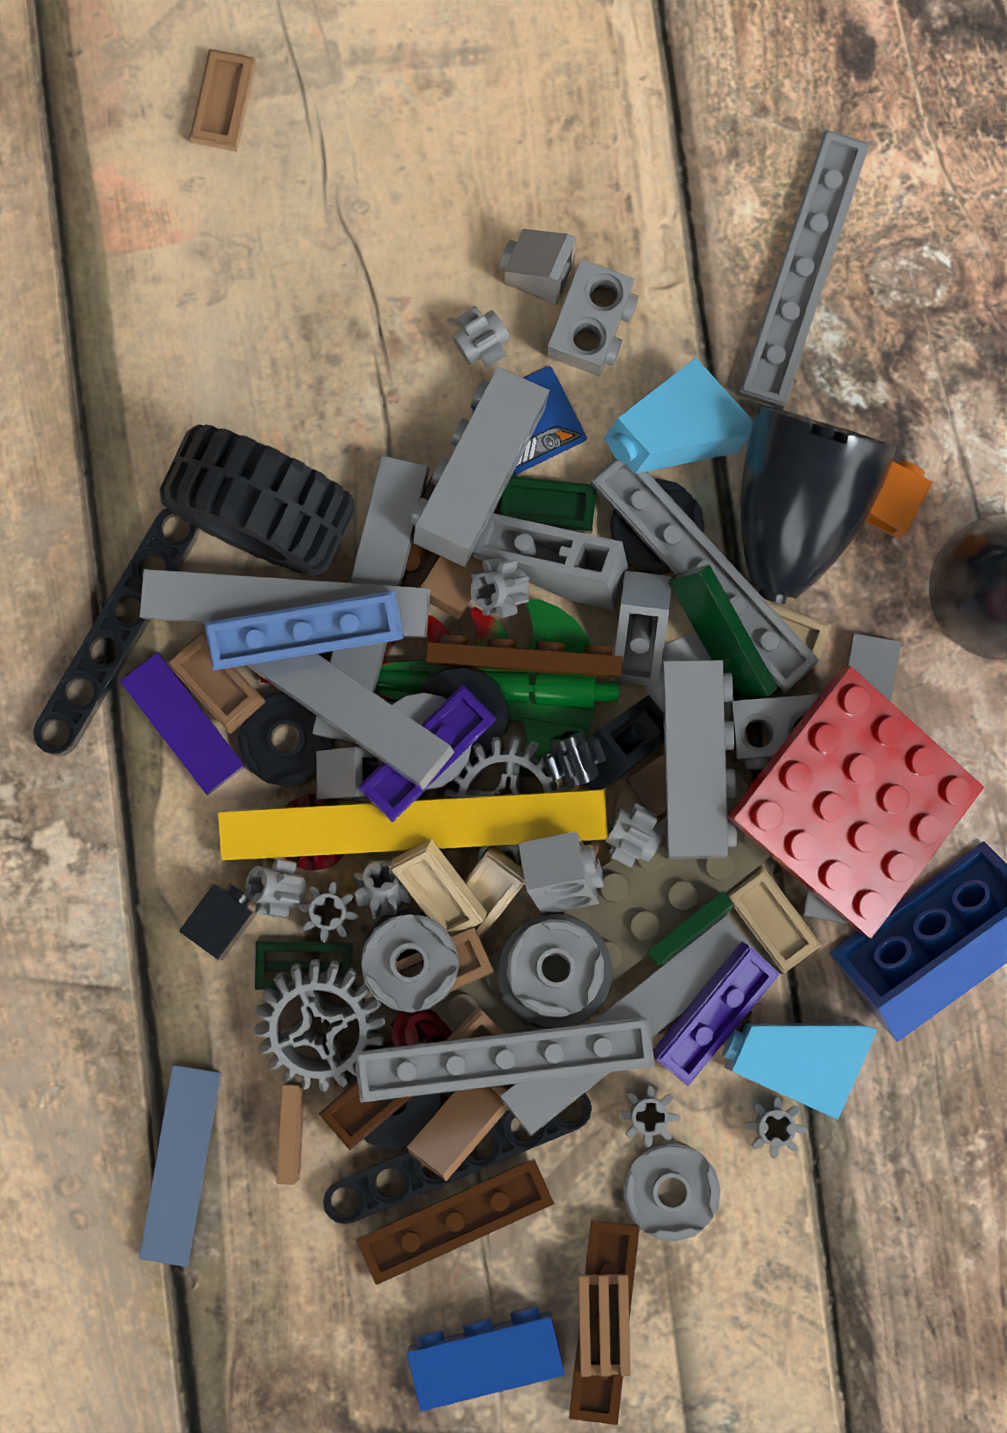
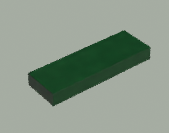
(722, 632)

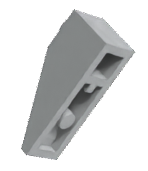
(558, 559)

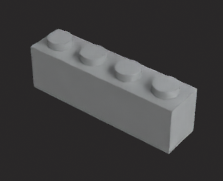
(479, 467)
(696, 759)

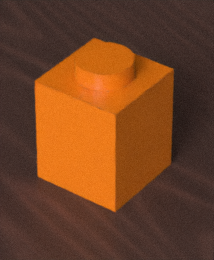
(899, 499)

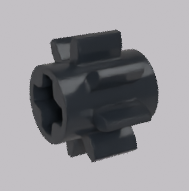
(573, 757)

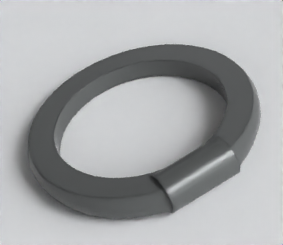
(529, 1017)

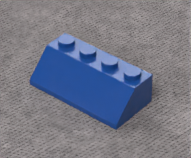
(932, 944)

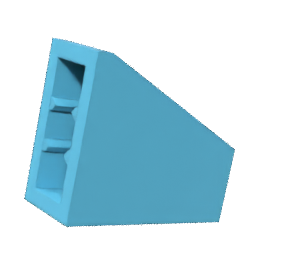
(680, 423)
(802, 1059)

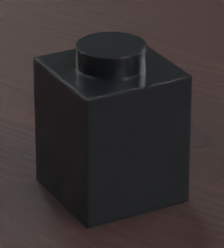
(219, 920)

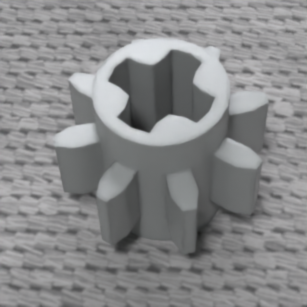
(481, 337)
(499, 587)
(633, 835)
(275, 887)
(380, 889)
(322, 900)
(659, 1125)
(788, 1126)

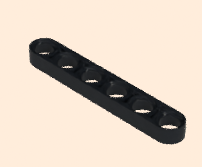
(108, 626)
(418, 1182)

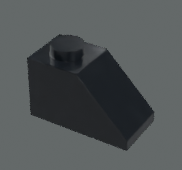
(628, 741)

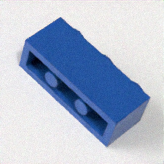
(484, 1358)

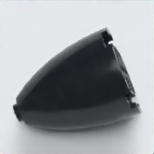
(804, 498)
(971, 587)

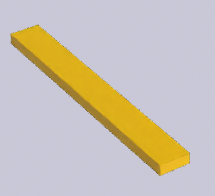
(444, 820)

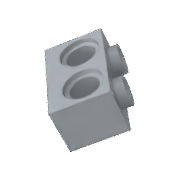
(582, 315)
(774, 713)
(561, 873)

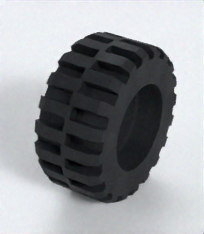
(257, 499)

